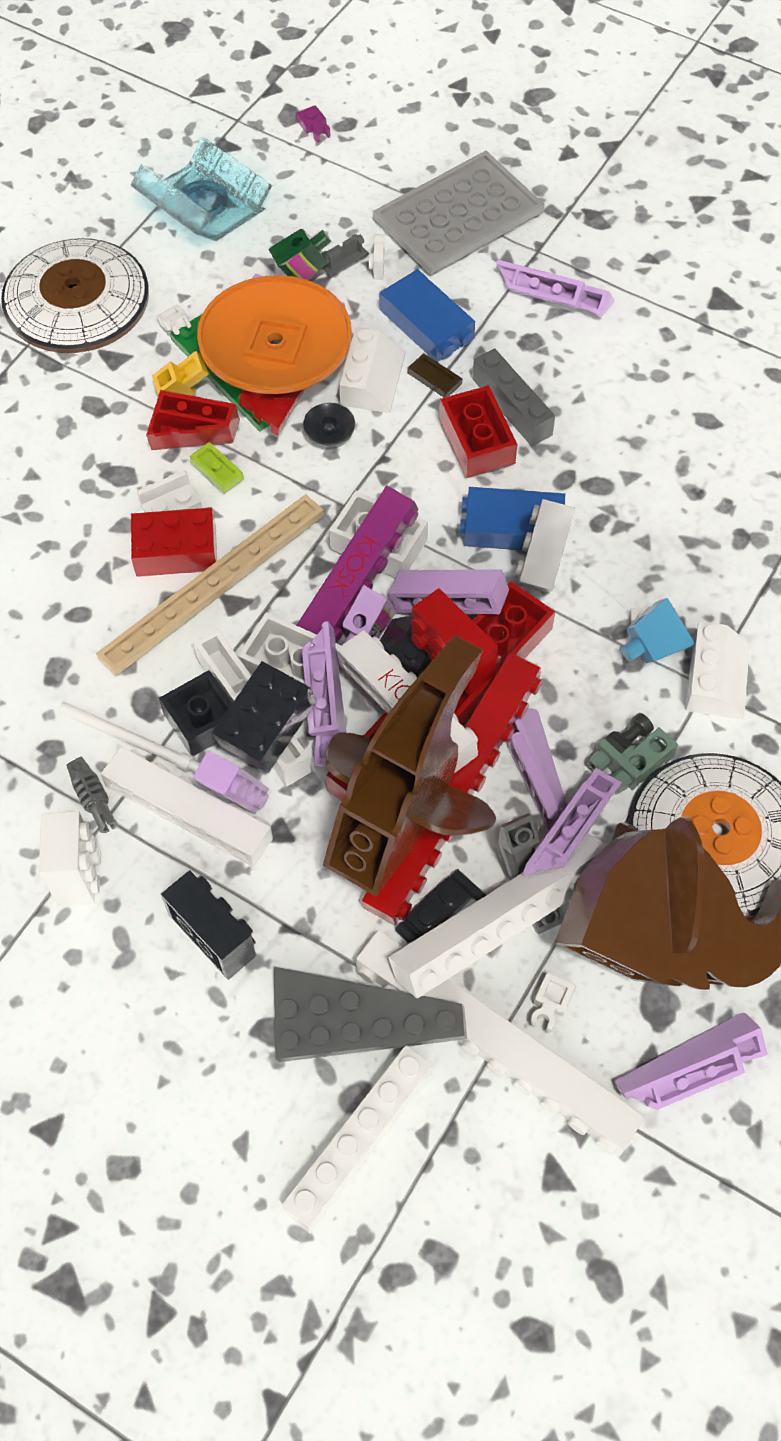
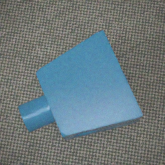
(657, 634)

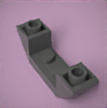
(517, 847)

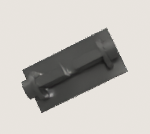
(346, 255)

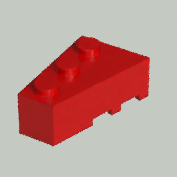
(190, 421)

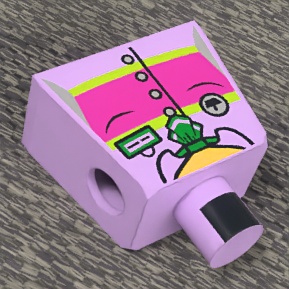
(369, 610)

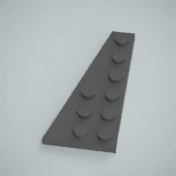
(340, 1017)

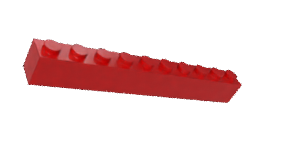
(492, 725)

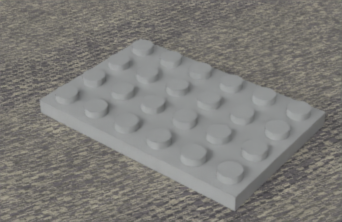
(458, 212)

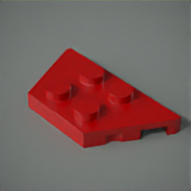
(271, 407)

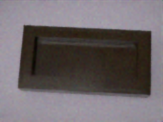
(434, 375)

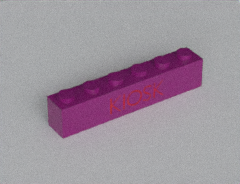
(361, 561)

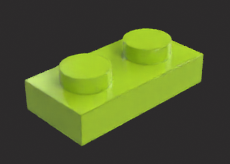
(216, 467)

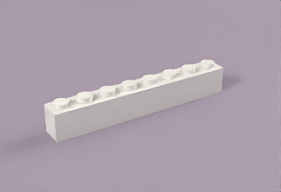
(489, 923)

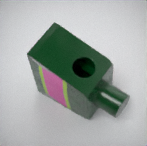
(301, 254)

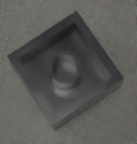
(196, 711)

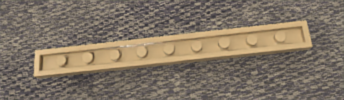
(209, 585)

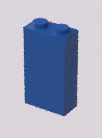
(427, 315)
(500, 516)

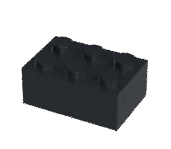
(265, 716)
(210, 923)

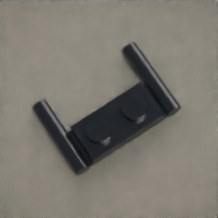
(439, 906)

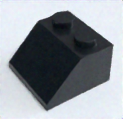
(398, 641)

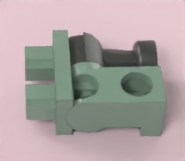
(630, 762)

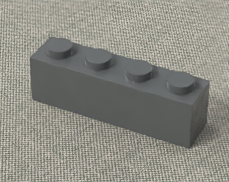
(514, 397)

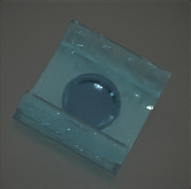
(208, 194)

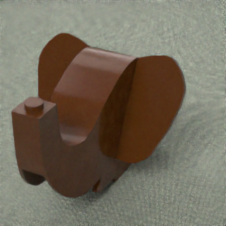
(404, 776)
(669, 914)

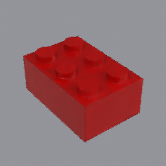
(478, 431)
(173, 541)
(438, 620)

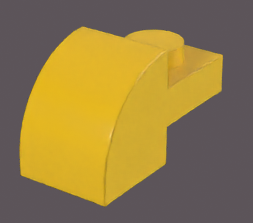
(181, 377)

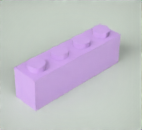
(469, 589)
(231, 782)

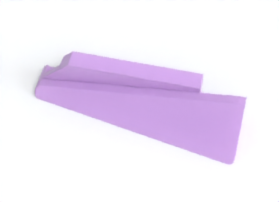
(555, 288)
(323, 677)
(536, 766)
(573, 823)
(696, 1064)

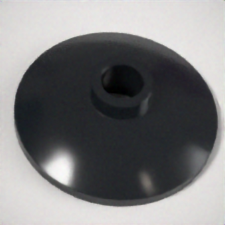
(329, 424)

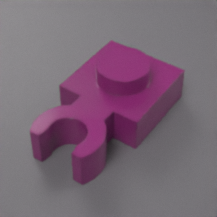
(313, 121)

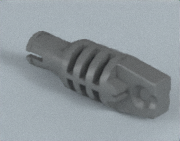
(91, 793)

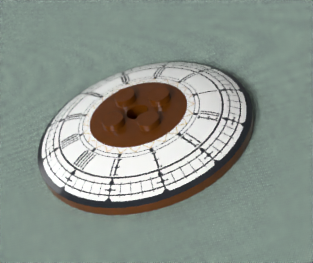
(92, 314)

